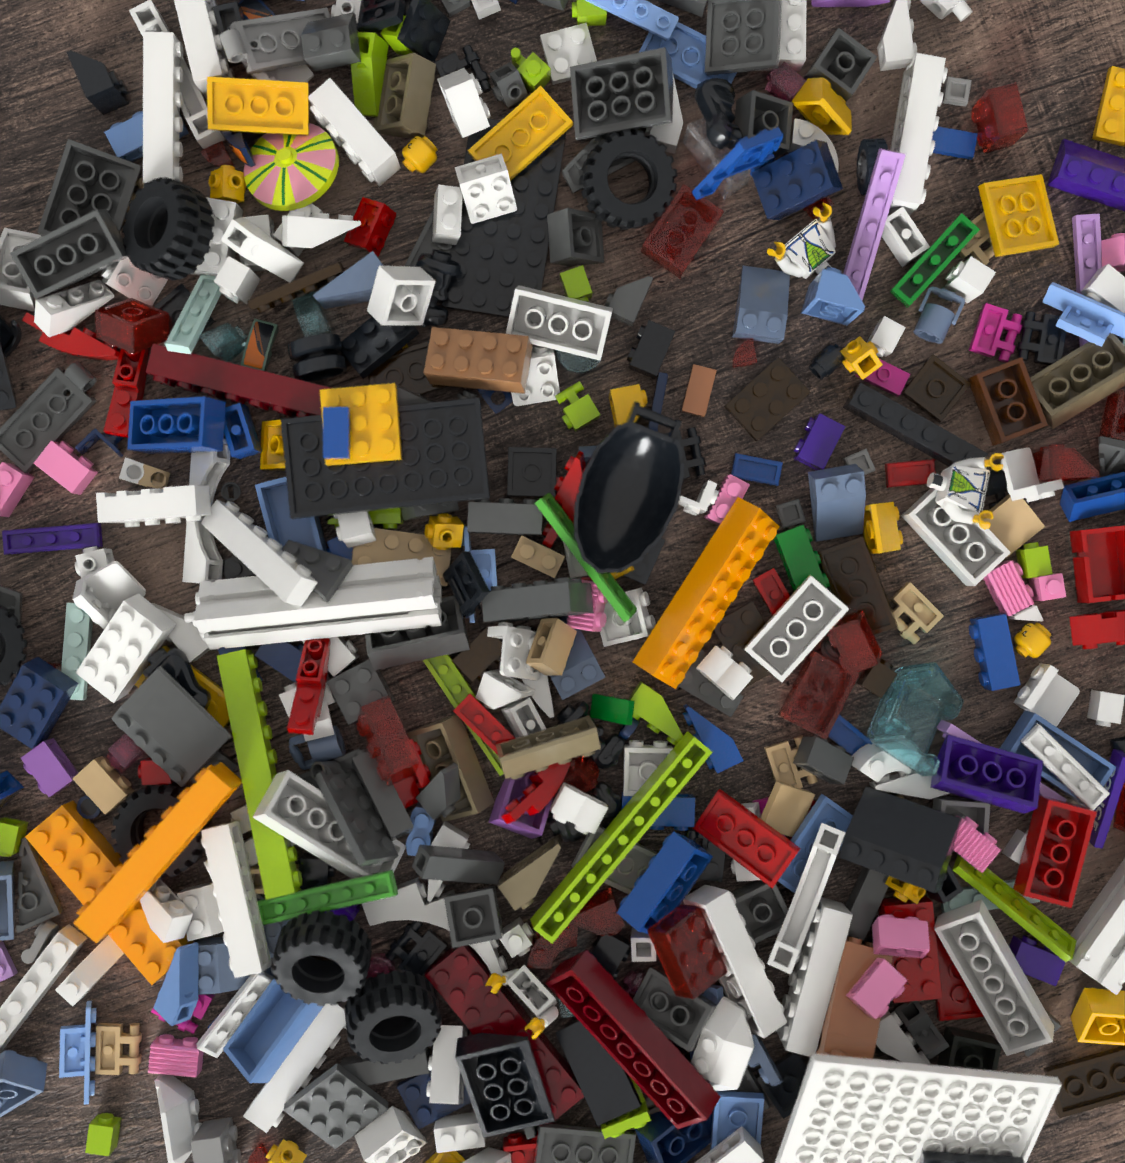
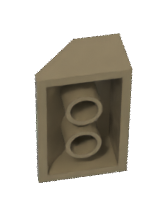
(405, 96)

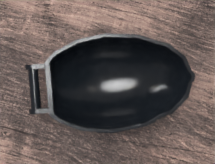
(628, 492)

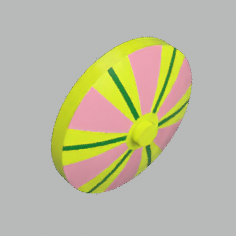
(292, 169)

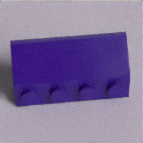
(1089, 174)
(988, 774)

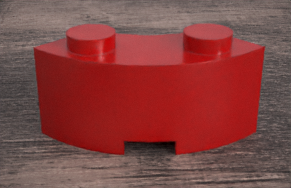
(1098, 628)

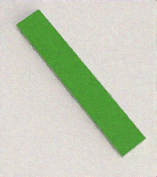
(604, 581)
(329, 897)

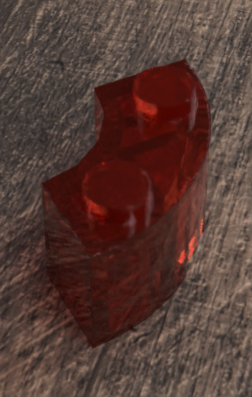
(543, 952)

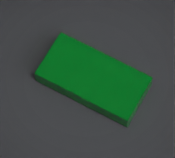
(612, 709)

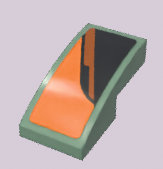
(259, 345)

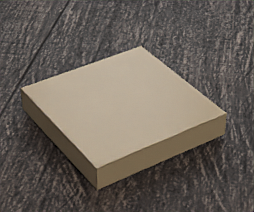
(1014, 523)
(787, 808)

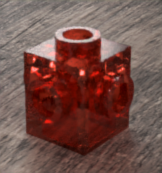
(582, 774)

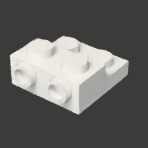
(637, 627)
(641, 762)

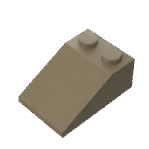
(526, 877)

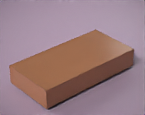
(698, 390)

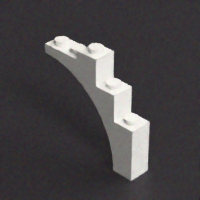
(413, 905)

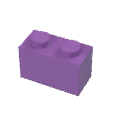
(49, 767)

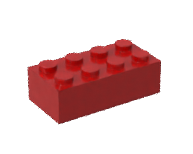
(1054, 851)
(924, 973)

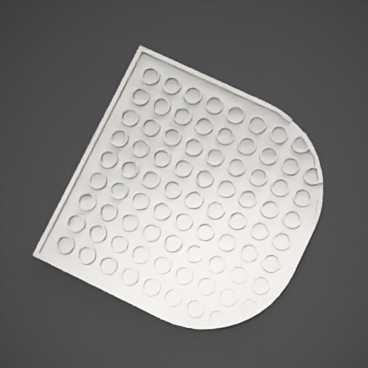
(898, 1109)

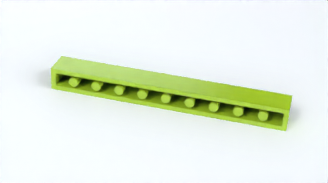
(257, 768)
(619, 837)

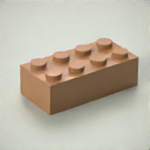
(478, 360)

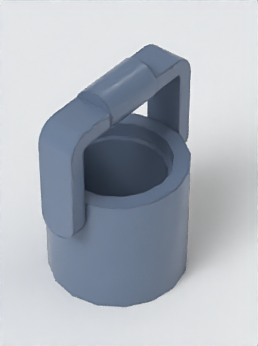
(936, 319)
(320, 749)

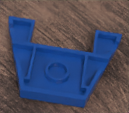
(747, 154)

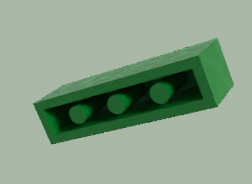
(934, 260)
(798, 556)

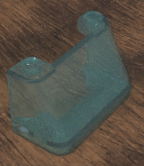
(911, 712)

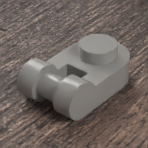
(44, 934)

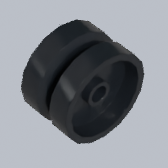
(317, 357)

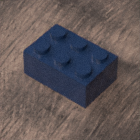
(797, 180)
(35, 702)

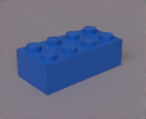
(176, 425)
(664, 882)

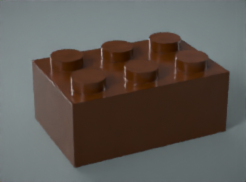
(1007, 401)

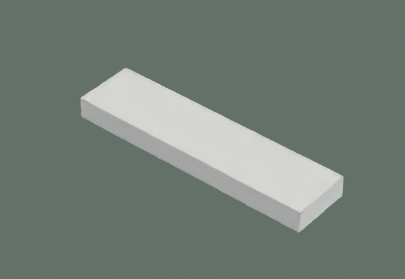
(1064, 767)
(233, 1014)

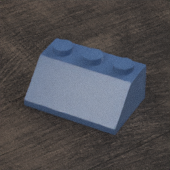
(832, 298)

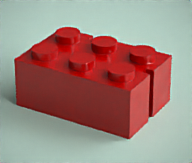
(1099, 563)

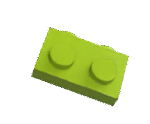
(633, 1119)

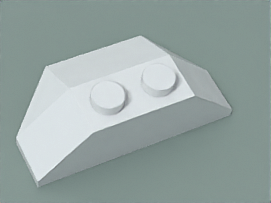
(724, 1046)
(178, 1116)

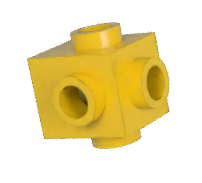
(227, 184)
(861, 357)
(444, 531)
(905, 891)
(285, 1153)

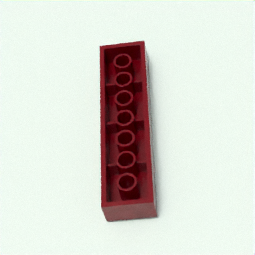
(234, 382)
(461, 981)
(633, 1040)

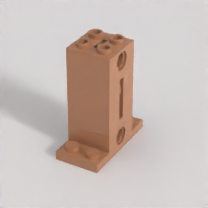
(846, 1027)

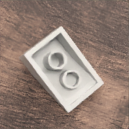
(13, 287)
(205, 908)

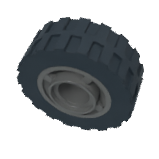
(866, 160)

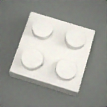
(566, 49)

